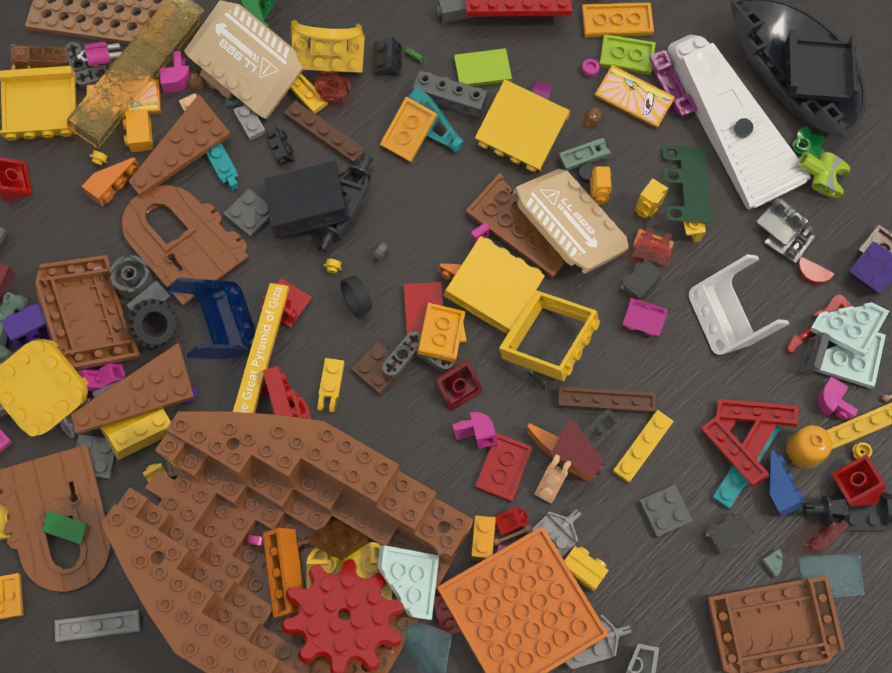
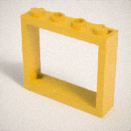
(526, 319)

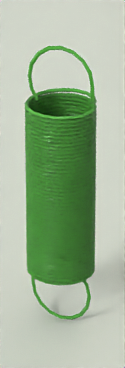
(414, 54)

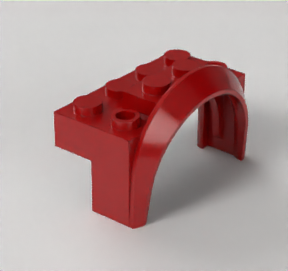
(280, 393)

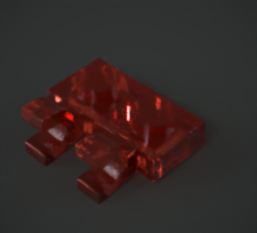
(654, 252)
(832, 532)

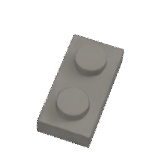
(249, 122)

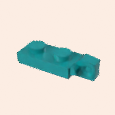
(223, 166)

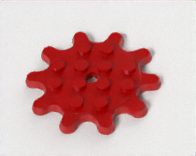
(338, 638)

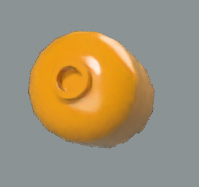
(809, 447)

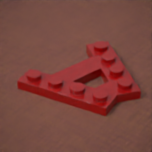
(745, 455)

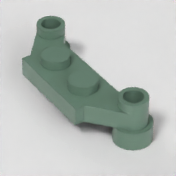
(10, 303)

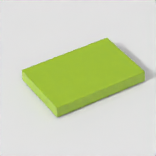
(627, 54)
(483, 67)

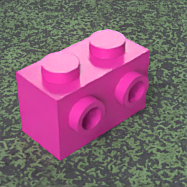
(644, 317)

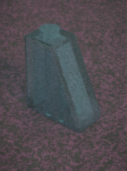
(428, 646)

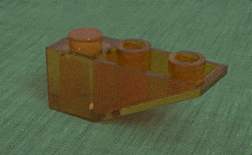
(37, 56)

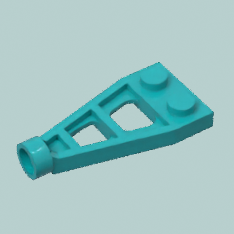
(425, 100)

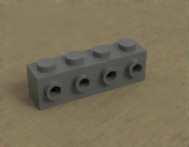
(452, 94)

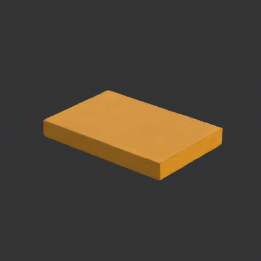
(408, 129)
(441, 332)

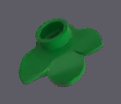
(810, 142)

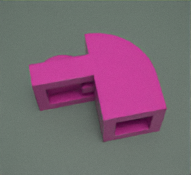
(174, 78)
(103, 377)
(831, 400)
(478, 426)

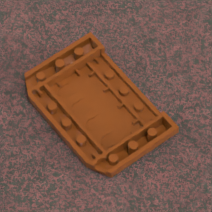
(84, 312)
(776, 626)

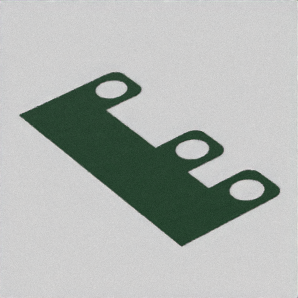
(695, 184)

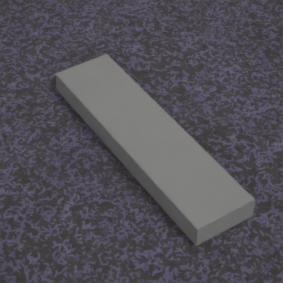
(97, 626)

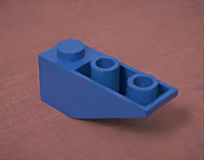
(781, 488)

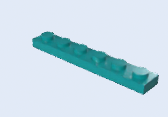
(734, 481)

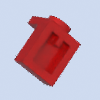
(511, 520)

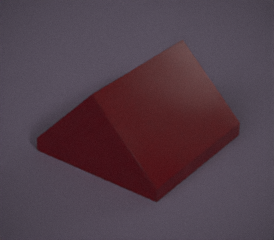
(457, 385)

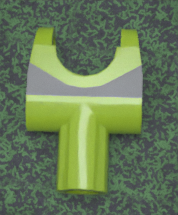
(825, 172)

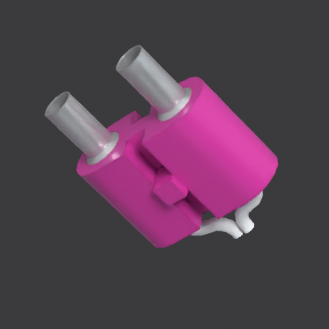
(99, 53)

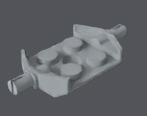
(560, 530)
(602, 649)

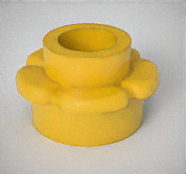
(98, 157)
(332, 266)
(864, 447)

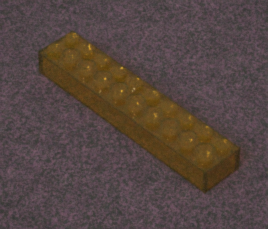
(134, 70)

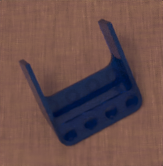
(224, 314)

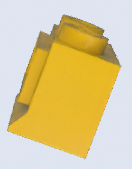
(651, 199)

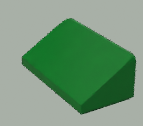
(65, 527)

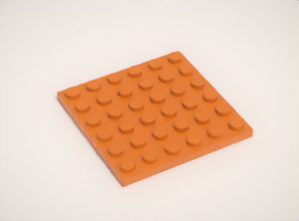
(522, 608)

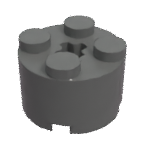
(130, 276)

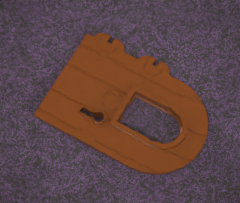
(201, 251)
(42, 487)

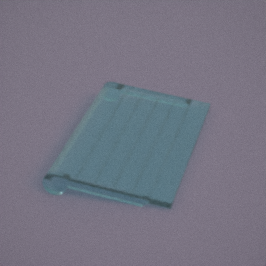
(842, 570)

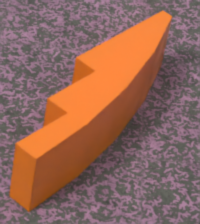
(547, 442)

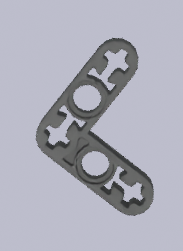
(84, 71)
(401, 363)

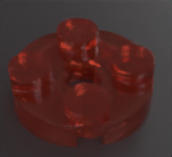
(328, 93)

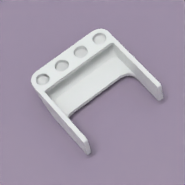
(722, 313)

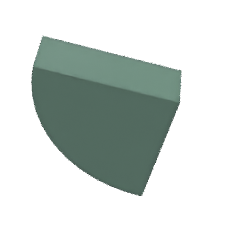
(774, 562)

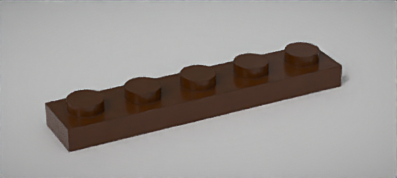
(324, 132)
(607, 399)

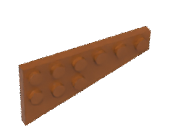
(186, 141)
(508, 223)
(148, 389)

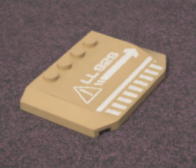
(245, 57)
(571, 220)

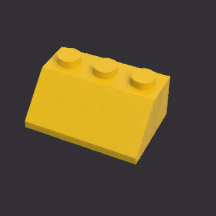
(136, 433)

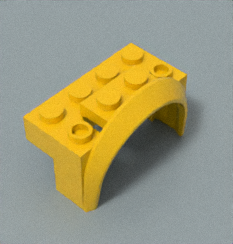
(328, 47)

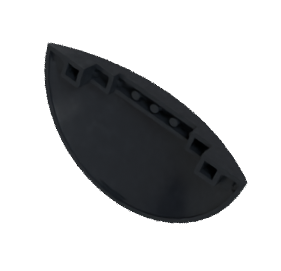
(763, 34)

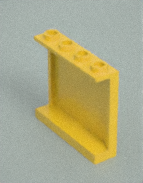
(37, 102)
(521, 126)
(494, 285)

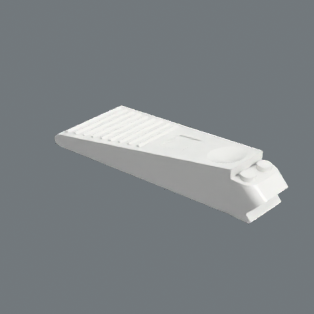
(758, 164)

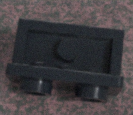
(387, 56)

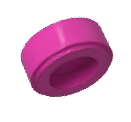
(590, 68)
(255, 540)

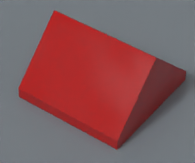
(14, 179)
(860, 482)

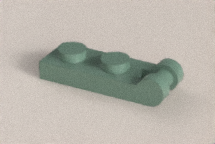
(584, 154)

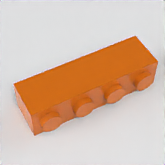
(282, 569)

